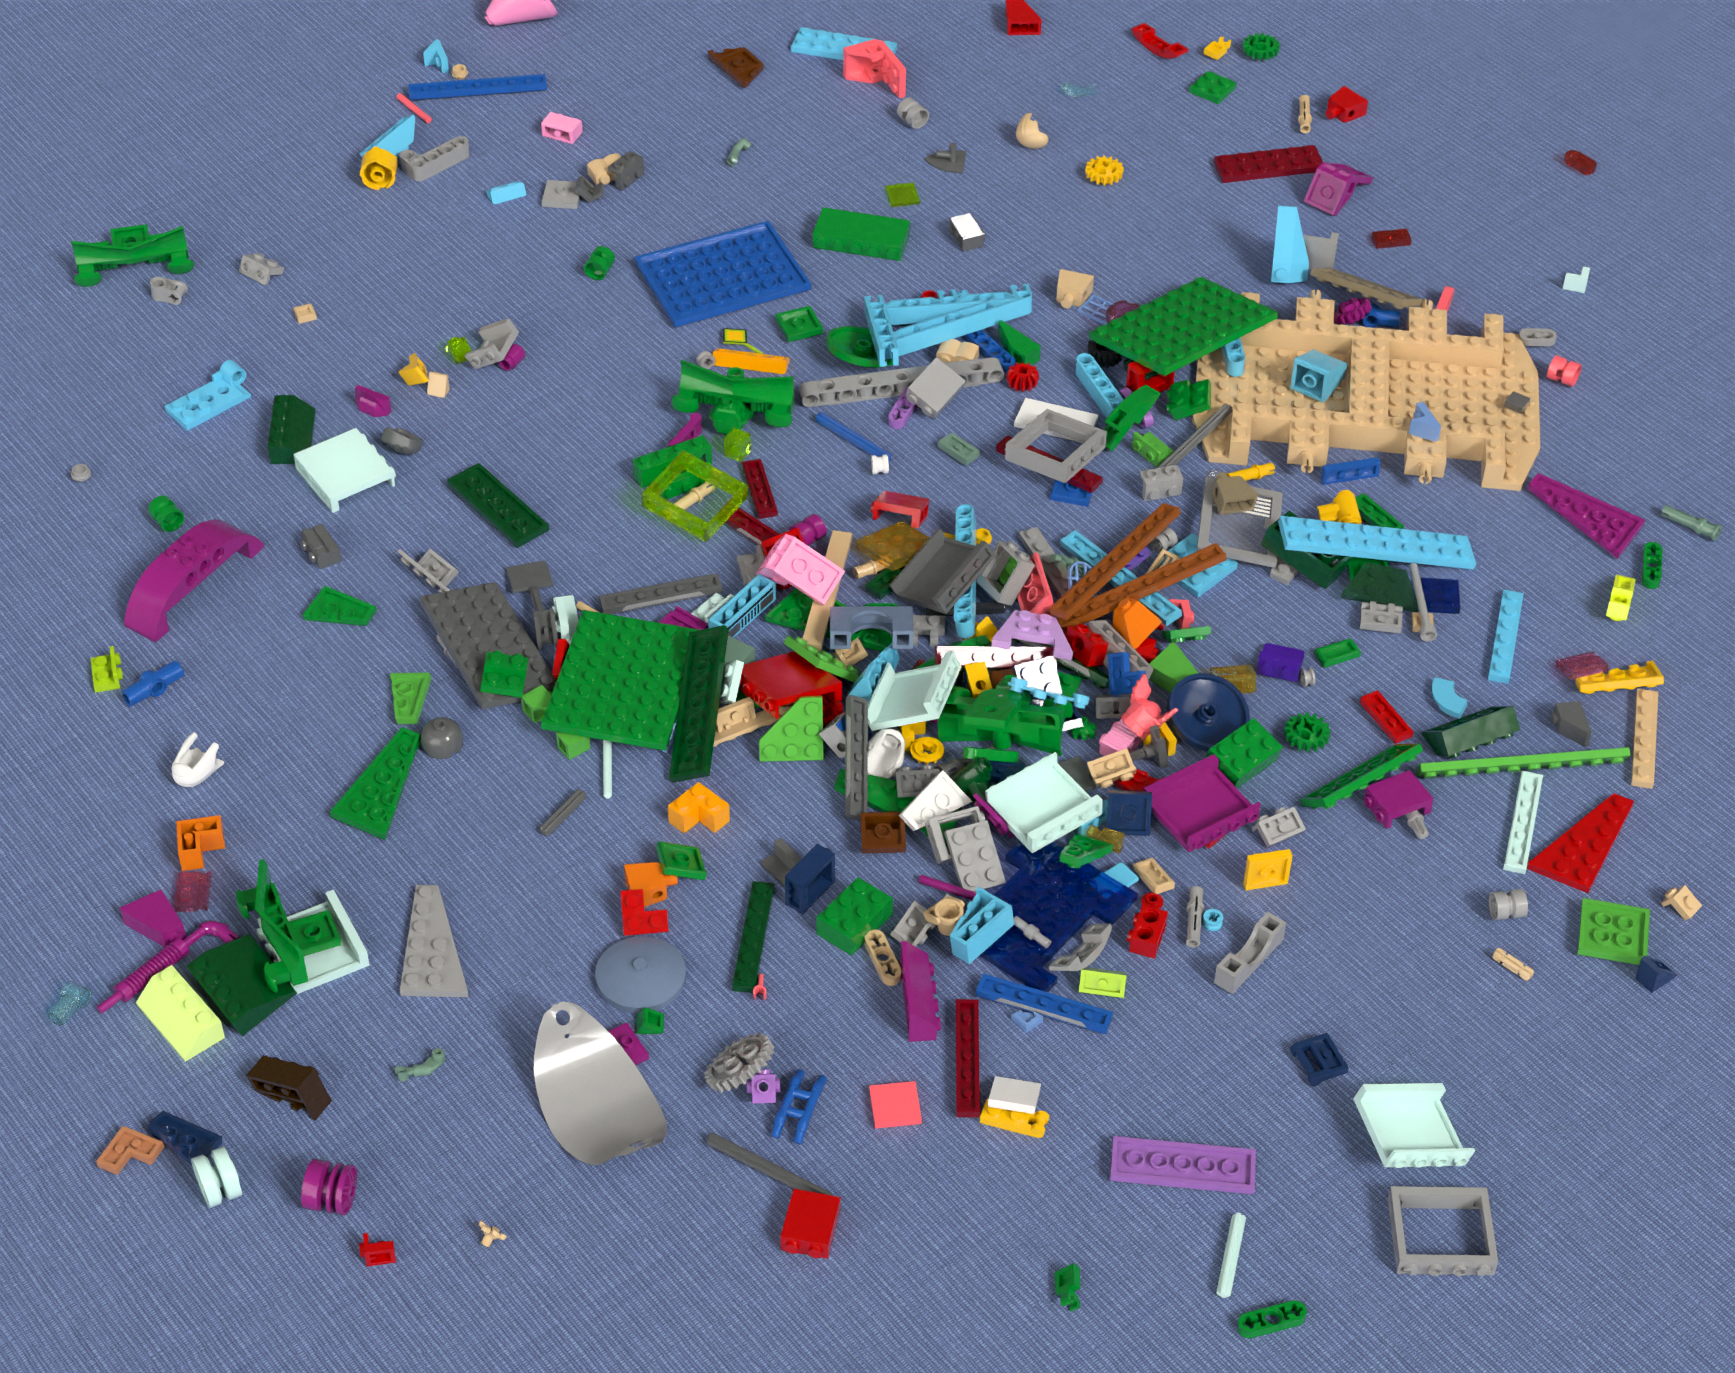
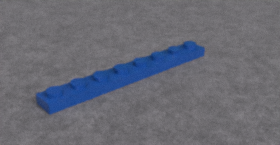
(477, 87)

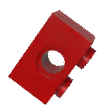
(1086, 645)

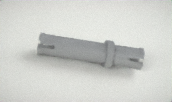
(1193, 934)

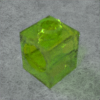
(737, 444)

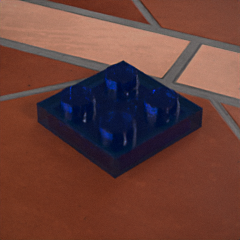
(1441, 595)

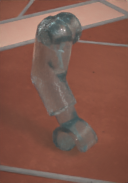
(1075, 91)

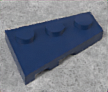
(184, 1137)

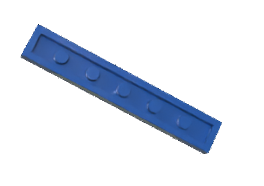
(1044, 1003)

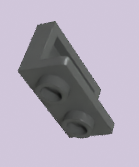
(627, 169)

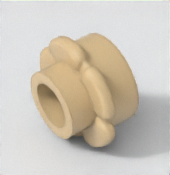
(459, 71)

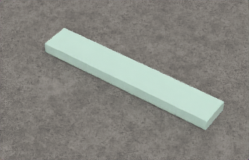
(1523, 822)

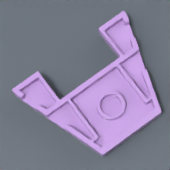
(1033, 628)

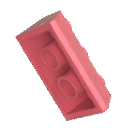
(1035, 593)

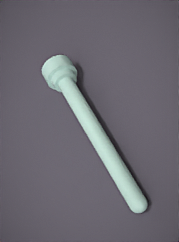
(607, 769)

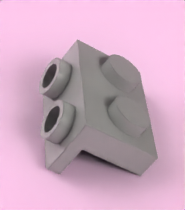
(259, 267)
(1161, 482)

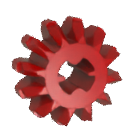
(1022, 377)

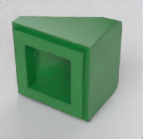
(649, 1022)

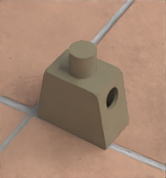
(1233, 494)

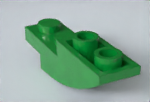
(1127, 413)

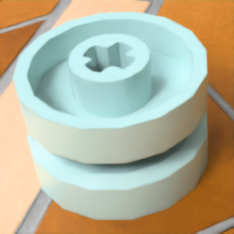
(219, 1176)

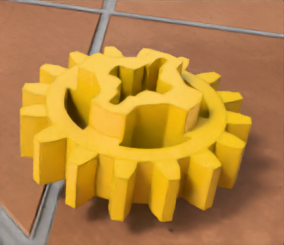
(1104, 170)

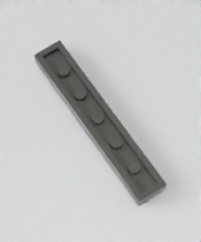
(660, 594)
(856, 757)

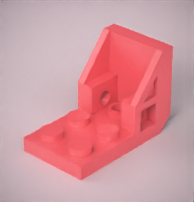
(872, 63)

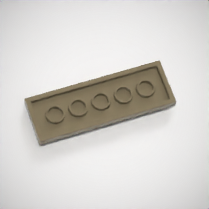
(1367, 288)

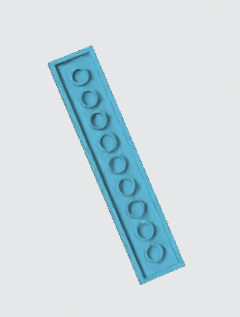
(1376, 542)

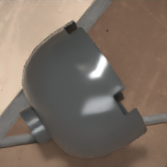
(441, 738)

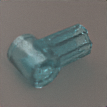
(72, 997)

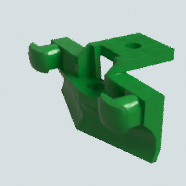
(146, 247)
(288, 938)

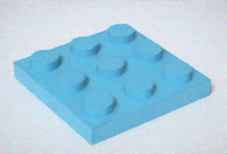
(1206, 579)

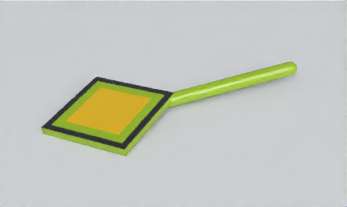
(737, 336)

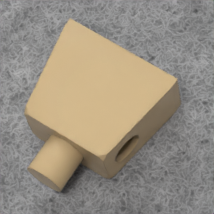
(1073, 288)

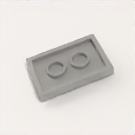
(975, 856)

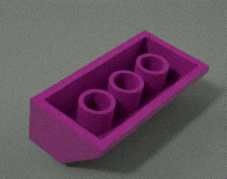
(918, 994)

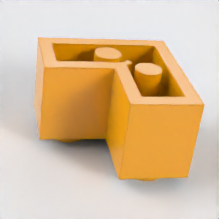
(698, 806)

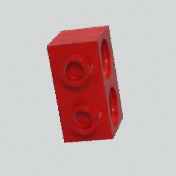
(1148, 931)

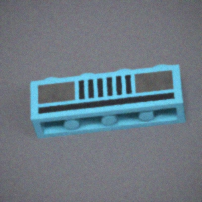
(745, 605)

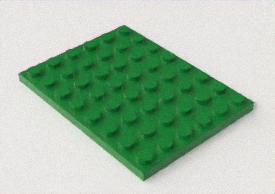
(1183, 325)
(620, 681)

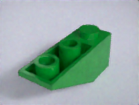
(1018, 344)

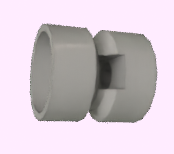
(913, 113)
(1505, 904)

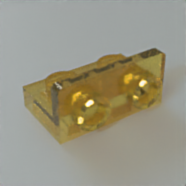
(1241, 676)

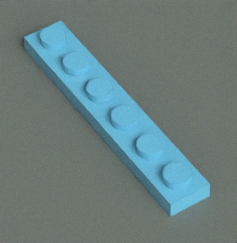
(1505, 636)

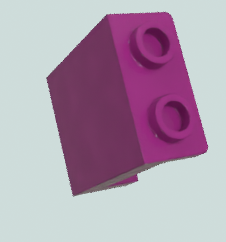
(1397, 797)

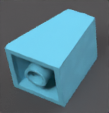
(1317, 374)

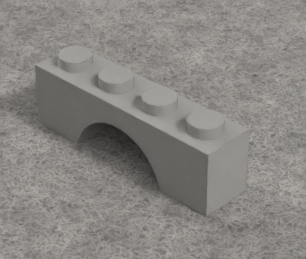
(1264, 939)

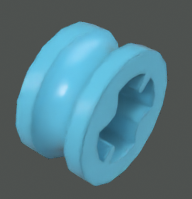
(1216, 915)

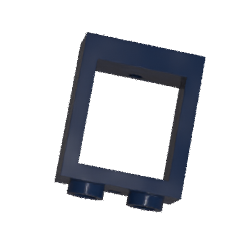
(810, 878)

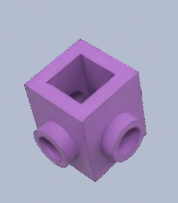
(767, 1095)

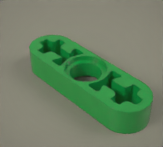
(1647, 570)
(991, 754)
(1280, 1311)

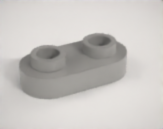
(1537, 337)

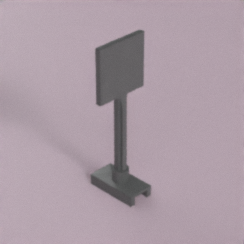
(531, 578)
(1156, 748)

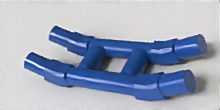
(803, 1115)

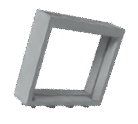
(1092, 437)
(1441, 1198)

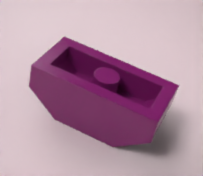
(372, 402)

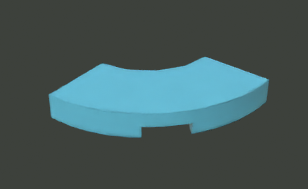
(1447, 699)

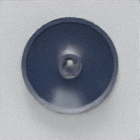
(1207, 710)

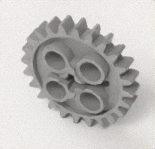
(739, 1062)

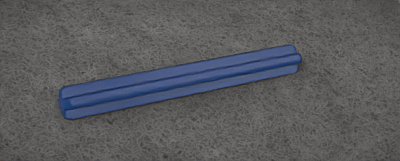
(850, 435)

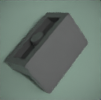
(781, 861)

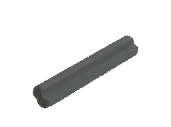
(562, 812)

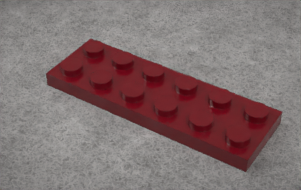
(1268, 163)

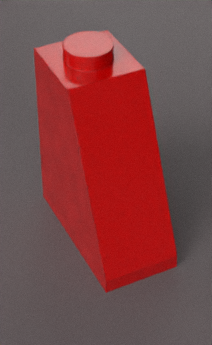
(1021, 18)

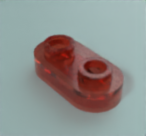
(1580, 162)

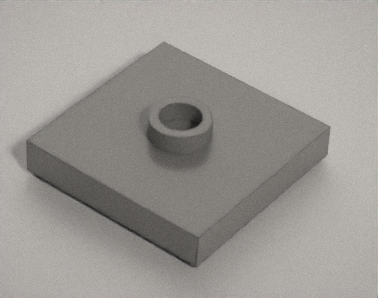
(560, 195)

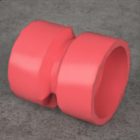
(1565, 371)

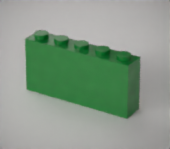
(861, 234)

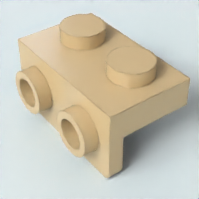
(1111, 768)

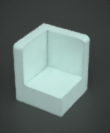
(1577, 282)

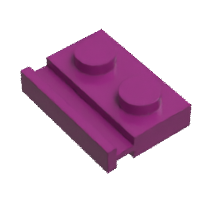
(684, 619)

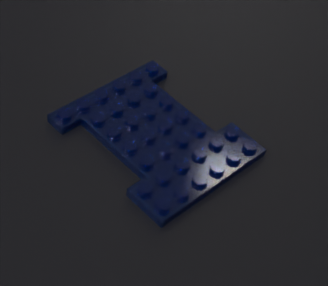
(1055, 902)

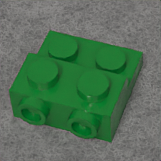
(1188, 398)
(504, 674)

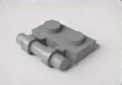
(1381, 617)

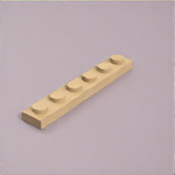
(1644, 738)

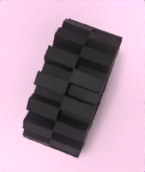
(1103, 358)

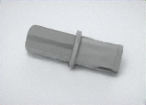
(1415, 821)

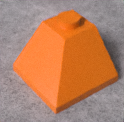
(1134, 621)

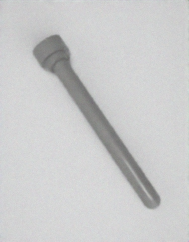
(1427, 630)

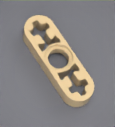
(882, 966)

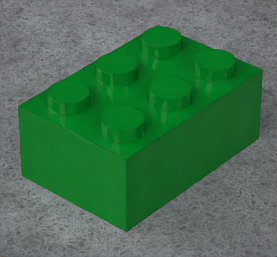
(1246, 752)
(854, 915)

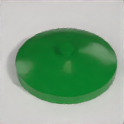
(854, 346)

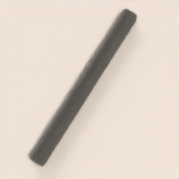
(1189, 444)
(762, 1164)

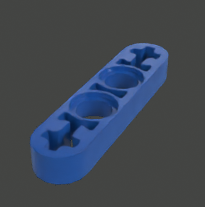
(980, 336)

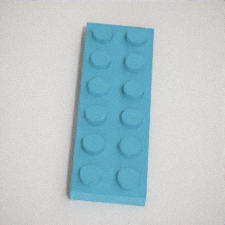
(827, 43)

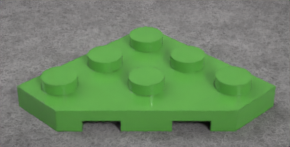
(822, 659)
(795, 733)

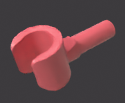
(760, 988)

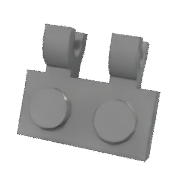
(928, 625)

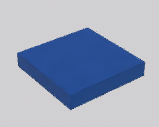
(1069, 494)

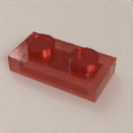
(1391, 238)

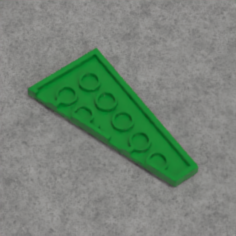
(795, 610)
(376, 793)
(883, 796)

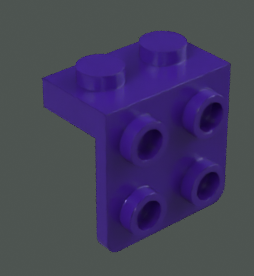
(1280, 662)

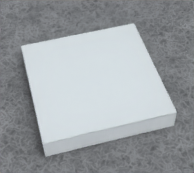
(1014, 1095)

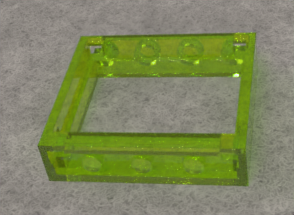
(681, 518)

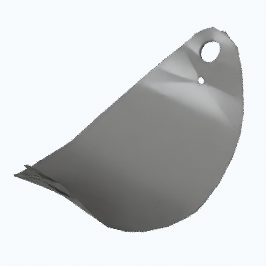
(592, 1090)

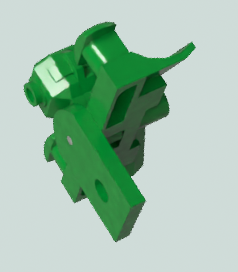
(735, 396)
(1003, 718)

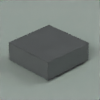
(1517, 402)

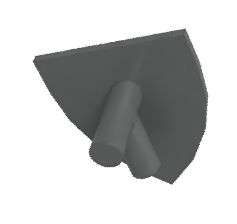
(949, 160)

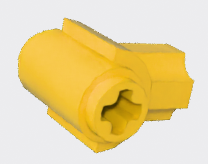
(1342, 509)

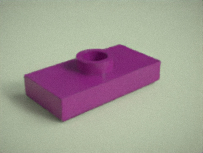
(630, 1043)

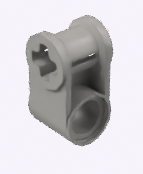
(166, 291)

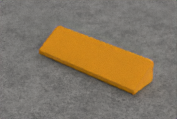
(751, 361)

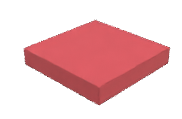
(895, 1104)

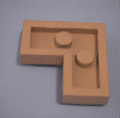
(129, 1144)

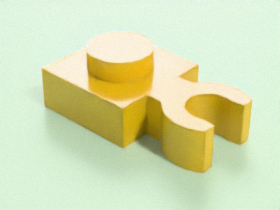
(1217, 49)

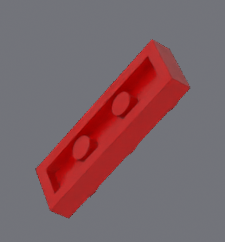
(1386, 717)

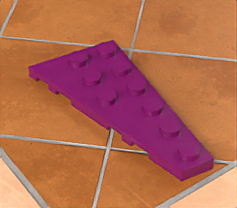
(1597, 519)

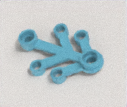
(1019, 685)

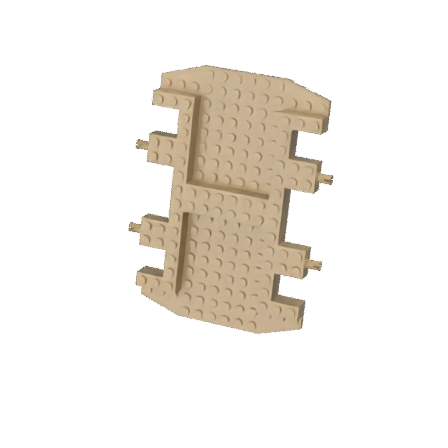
(1372, 408)

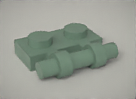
(1063, 564)

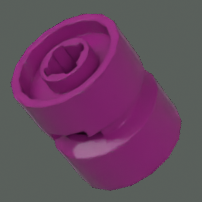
(811, 528)

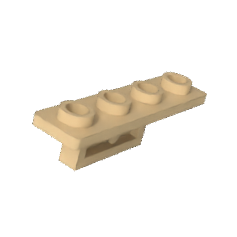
(739, 719)

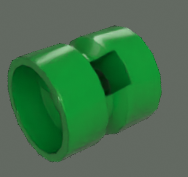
(599, 263)
(166, 513)

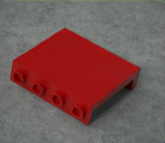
(786, 679)

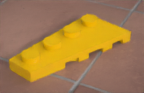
(1615, 679)

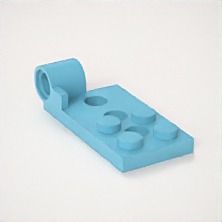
(225, 380)

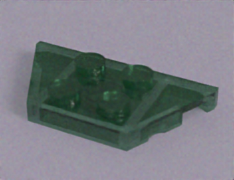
(1382, 585)

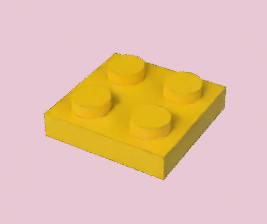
(1267, 869)

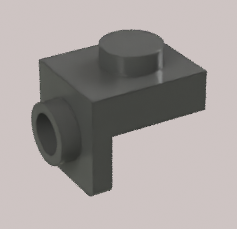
(587, 190)

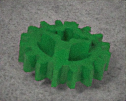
(1261, 46)
(1305, 732)

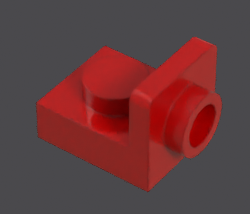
(377, 1253)

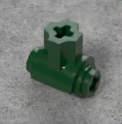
(974, 778)

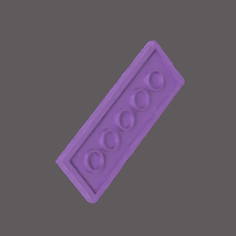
(1183, 1165)

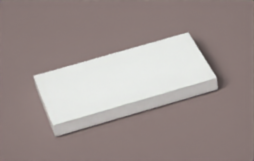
(1032, 408)

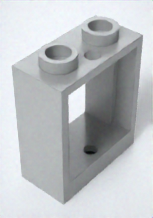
(1016, 581)
(935, 834)

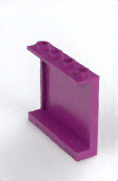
(1200, 804)

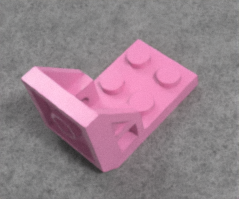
(801, 567)

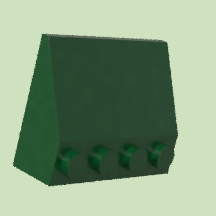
(237, 982)

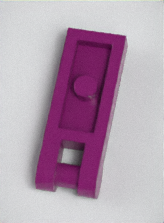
(690, 430)

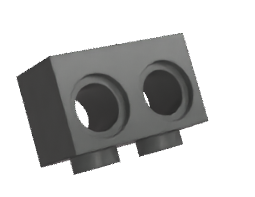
(1111, 705)

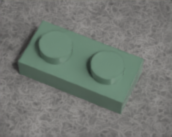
(958, 449)

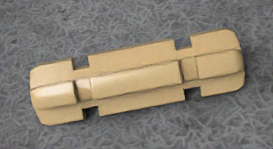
(1513, 964)

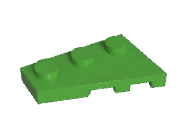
(409, 695)

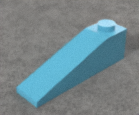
(1290, 256)
(869, 678)

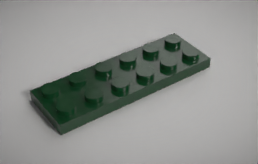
(498, 505)

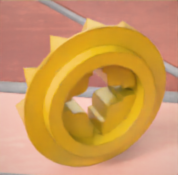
(928, 744)

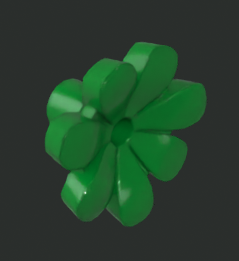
(1084, 731)

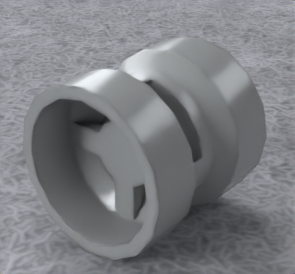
(1165, 539)

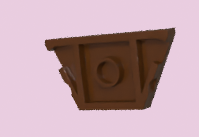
(738, 64)

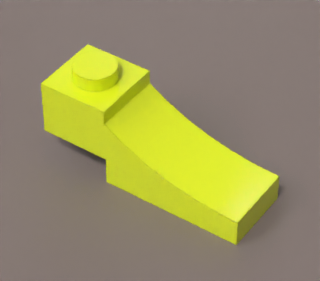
(1620, 598)

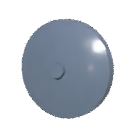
(640, 974)

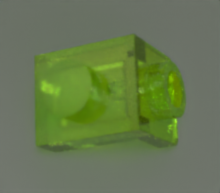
(458, 348)

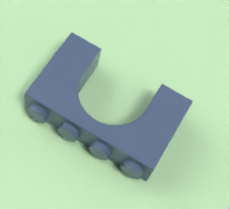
(892, 619)

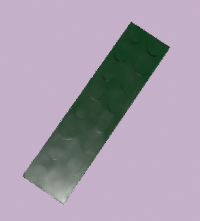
(699, 704)

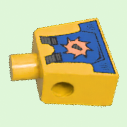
(976, 678)

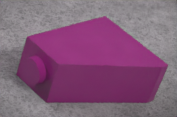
(154, 918)

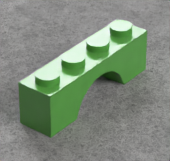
(535, 704)

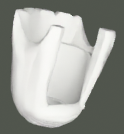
(885, 753)
(193, 765)

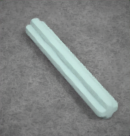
(1231, 1255)

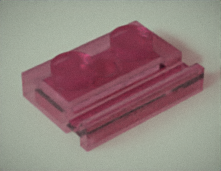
(1582, 665)
(192, 891)

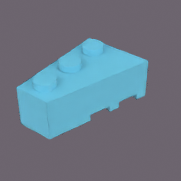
(980, 926)

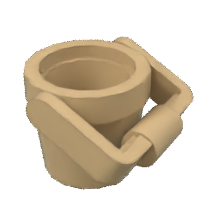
(946, 913)

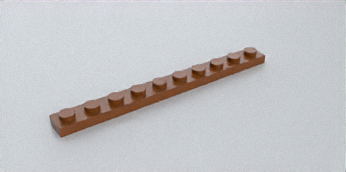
(1114, 561)
(1146, 585)

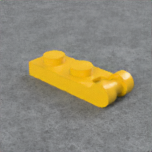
(1015, 1120)

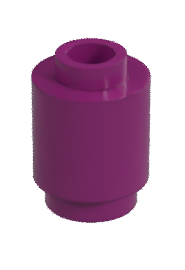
(512, 358)

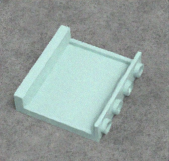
(342, 467)
(912, 694)
(1042, 803)
(333, 962)
(1410, 1125)

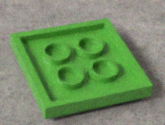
(1613, 931)

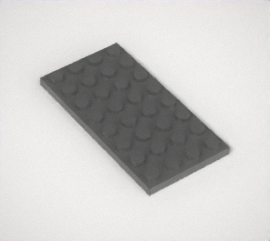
(481, 622)

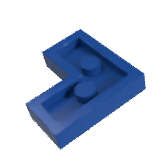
(1120, 678)

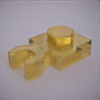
(1109, 836)

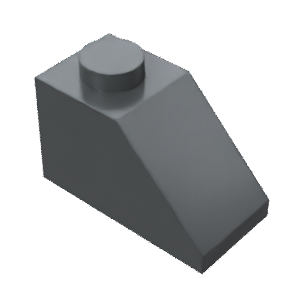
(1571, 722)

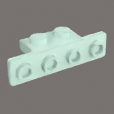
(566, 616)

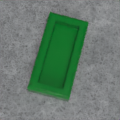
(1337, 653)

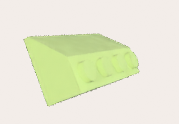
(180, 1014)

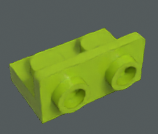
(106, 671)

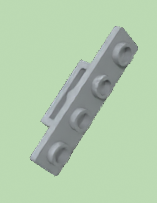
(434, 567)
(913, 926)

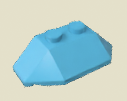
(396, 138)

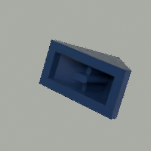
(1653, 973)

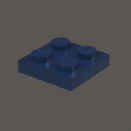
(1129, 812)

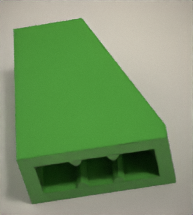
(1170, 668)

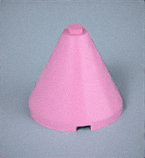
(515, 11)

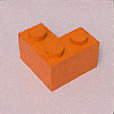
(197, 836)

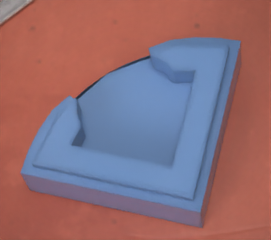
(1026, 1020)

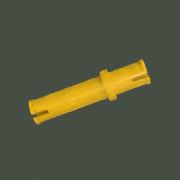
(1254, 472)

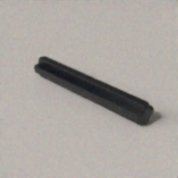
(981, 608)

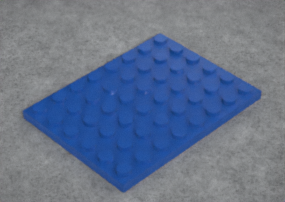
(722, 273)

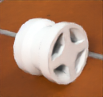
(879, 464)

